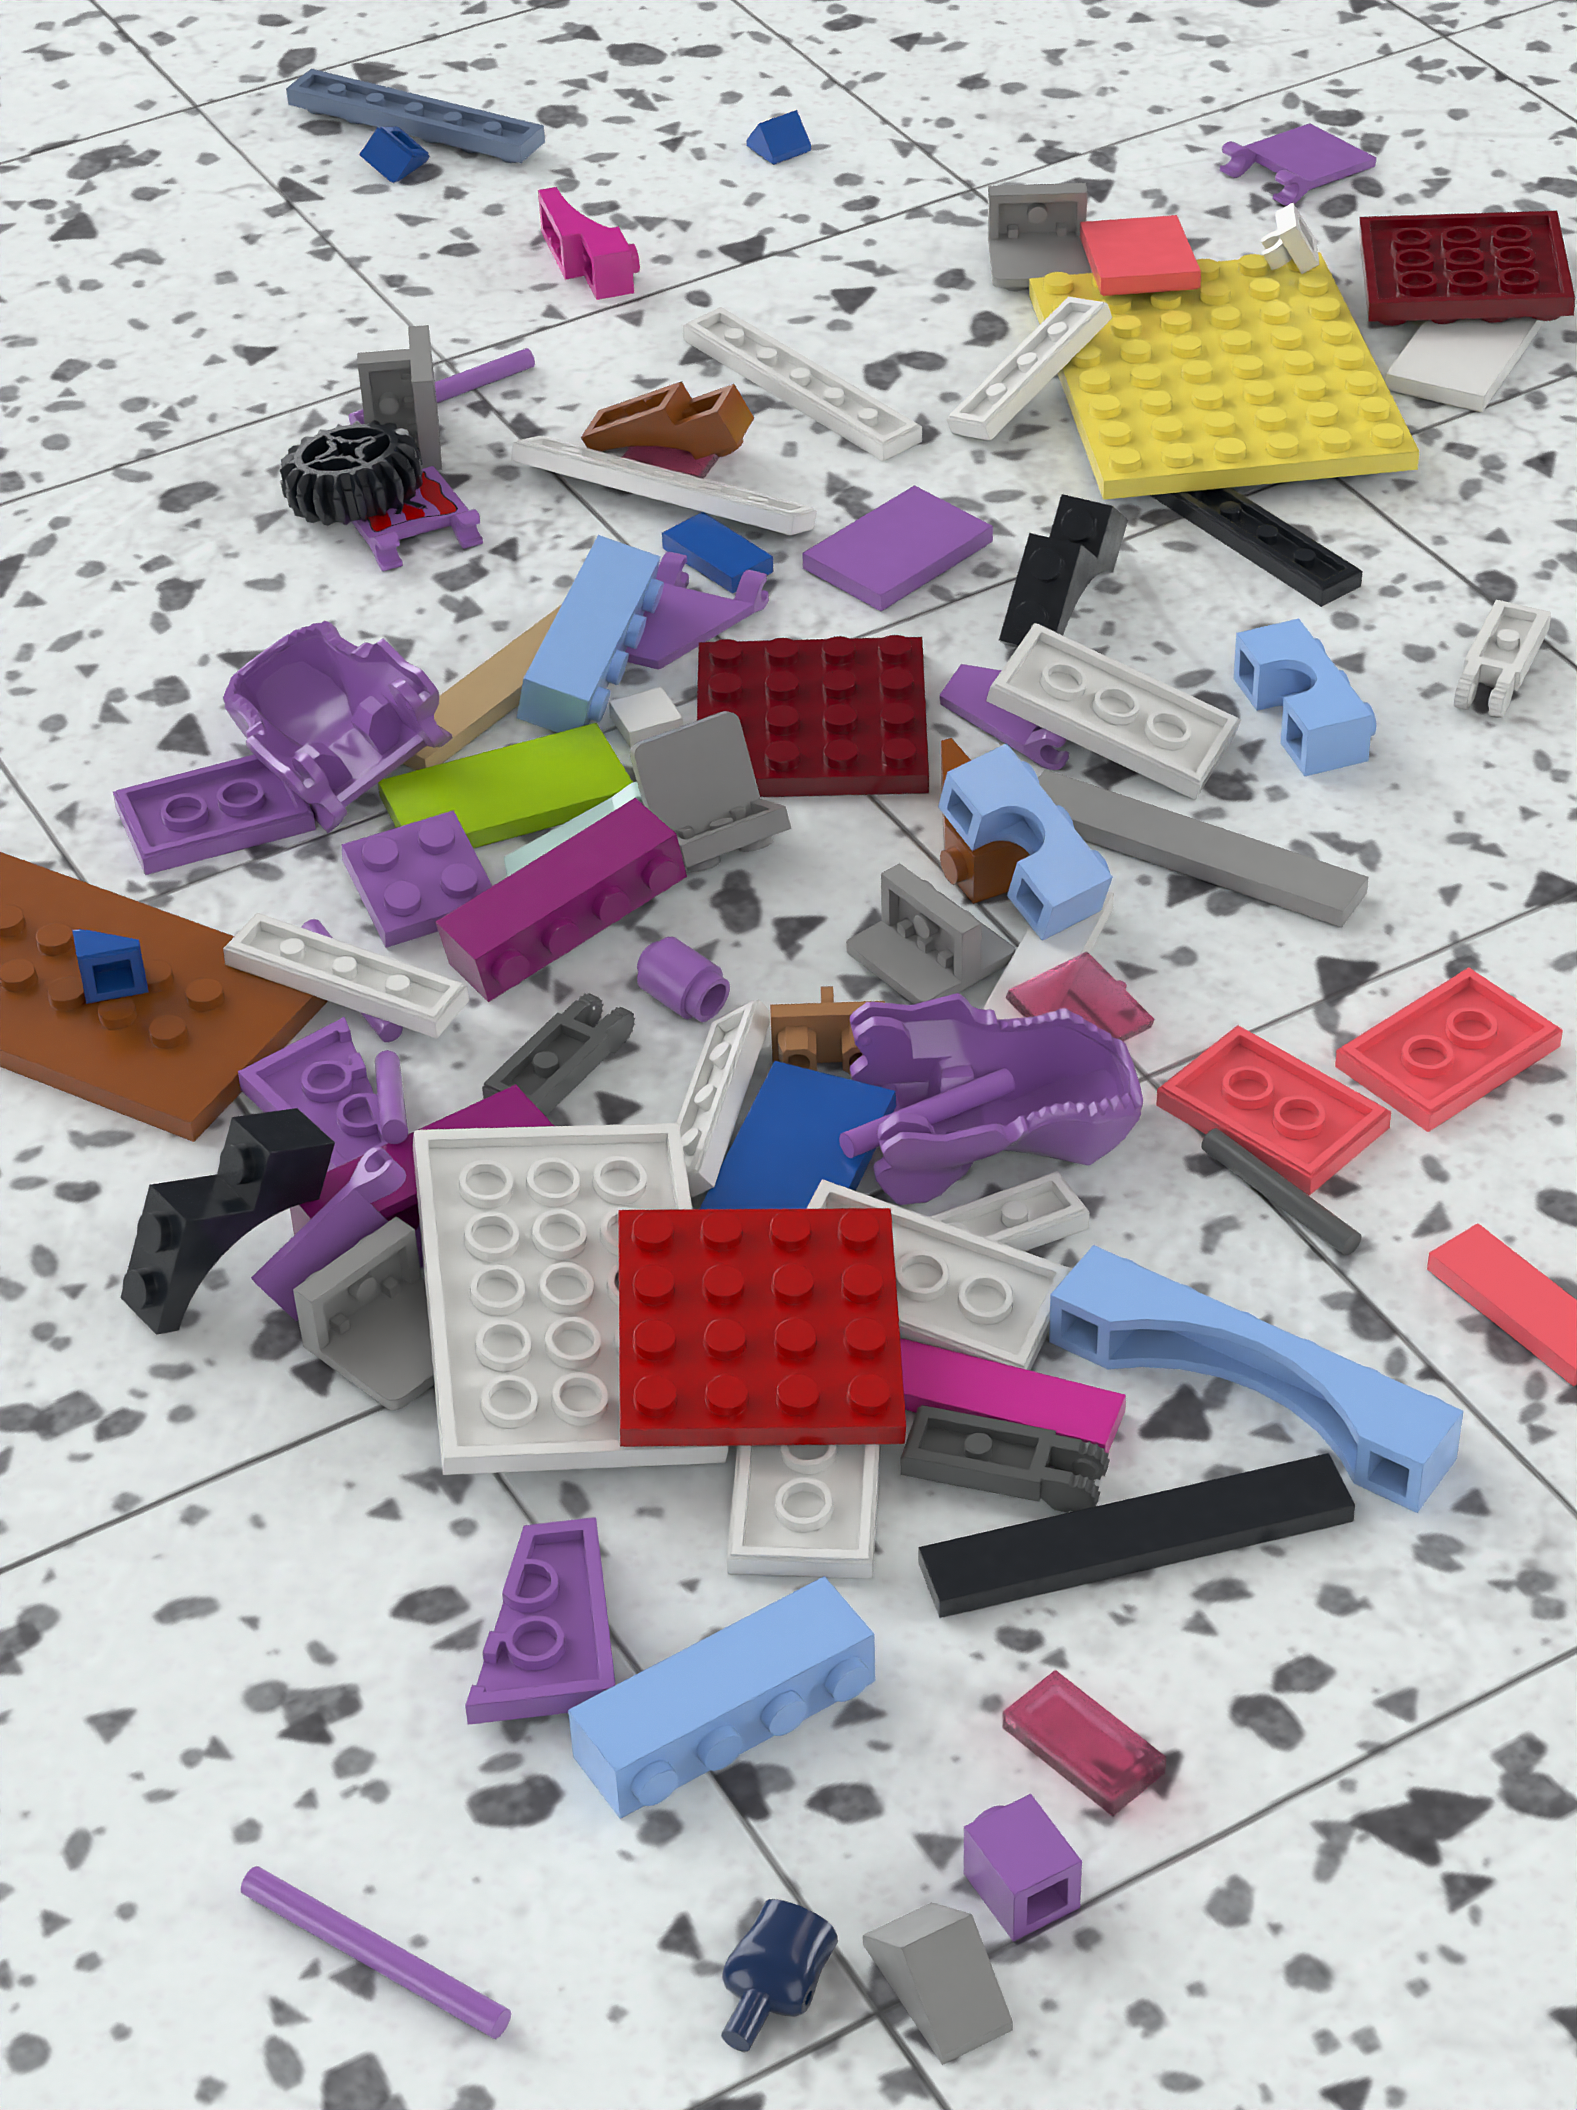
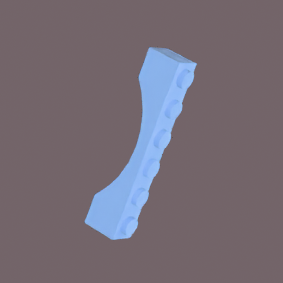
(1378, 1427)

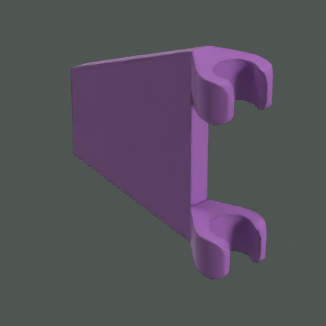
(691, 616)
(967, 697)
(334, 1229)

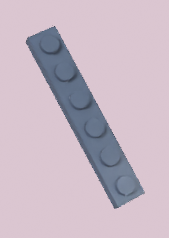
(416, 115)

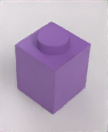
(1022, 1866)

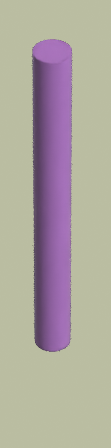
(474, 377)
(376, 1952)

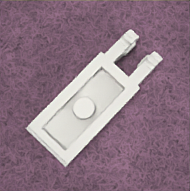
(1502, 654)

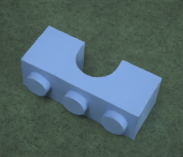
(1322, 714)
(1002, 801)

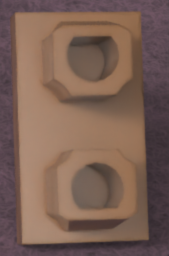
(814, 1032)

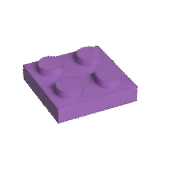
(414, 875)

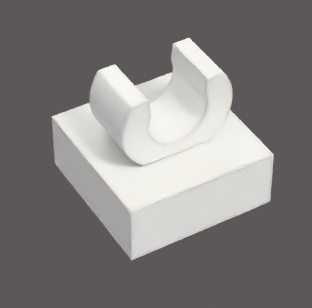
(1291, 241)

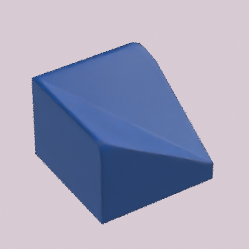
(393, 153)
(109, 965)

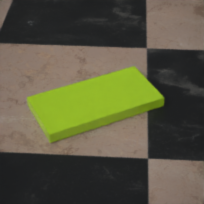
(512, 787)

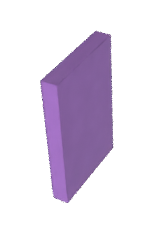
(897, 547)
(209, 813)

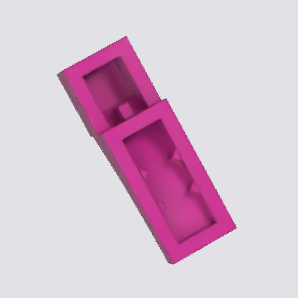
(587, 247)

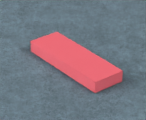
(1511, 1296)

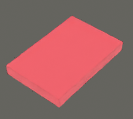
(1140, 255)
(1448, 1049)
(1274, 1108)

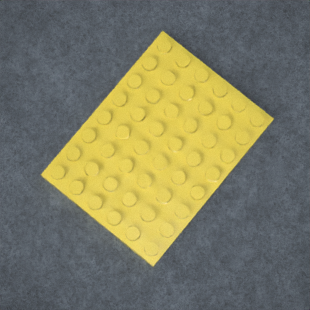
(1227, 383)

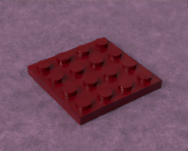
(1465, 267)
(823, 712)

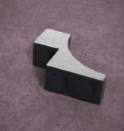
(1061, 566)
(192, 1222)

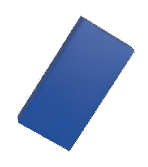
(716, 550)

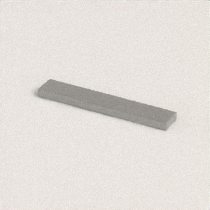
(1208, 851)

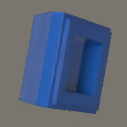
(780, 138)

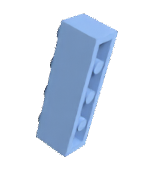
(590, 637)
(722, 1697)

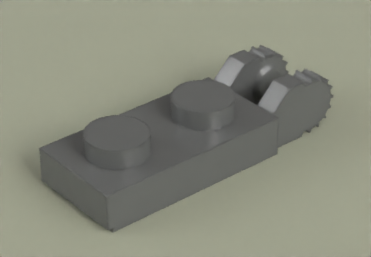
(563, 1052)
(1003, 1458)

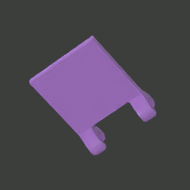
(1301, 158)

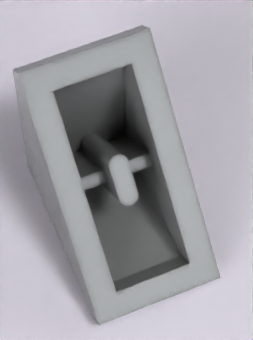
(942, 1978)

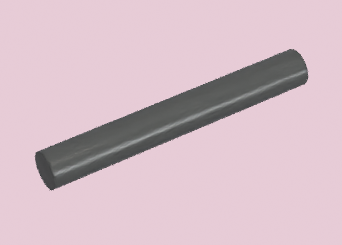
(1281, 1192)

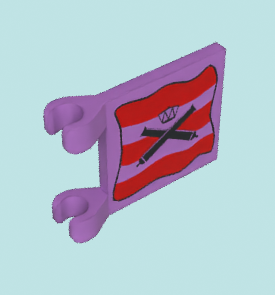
(429, 510)

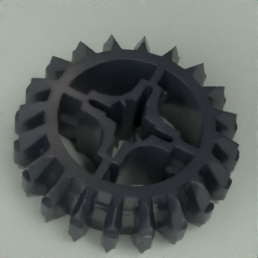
(351, 472)

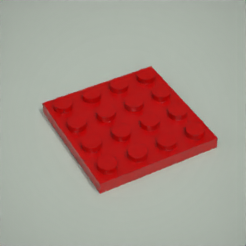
(759, 1328)

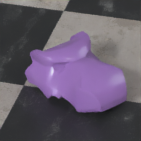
(333, 715)
(1069, 1099)

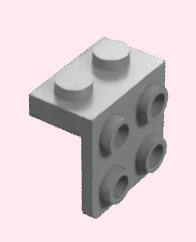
(1035, 232)
(706, 790)
(372, 1316)

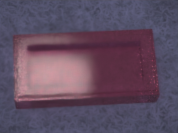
(1084, 1742)

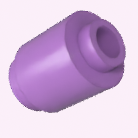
(682, 979)

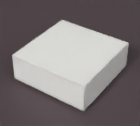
(644, 715)

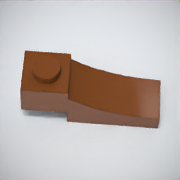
(674, 420)

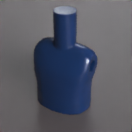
(775, 1968)

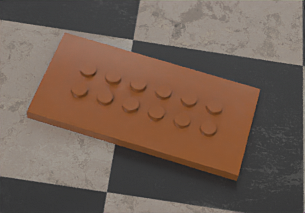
(146, 1055)

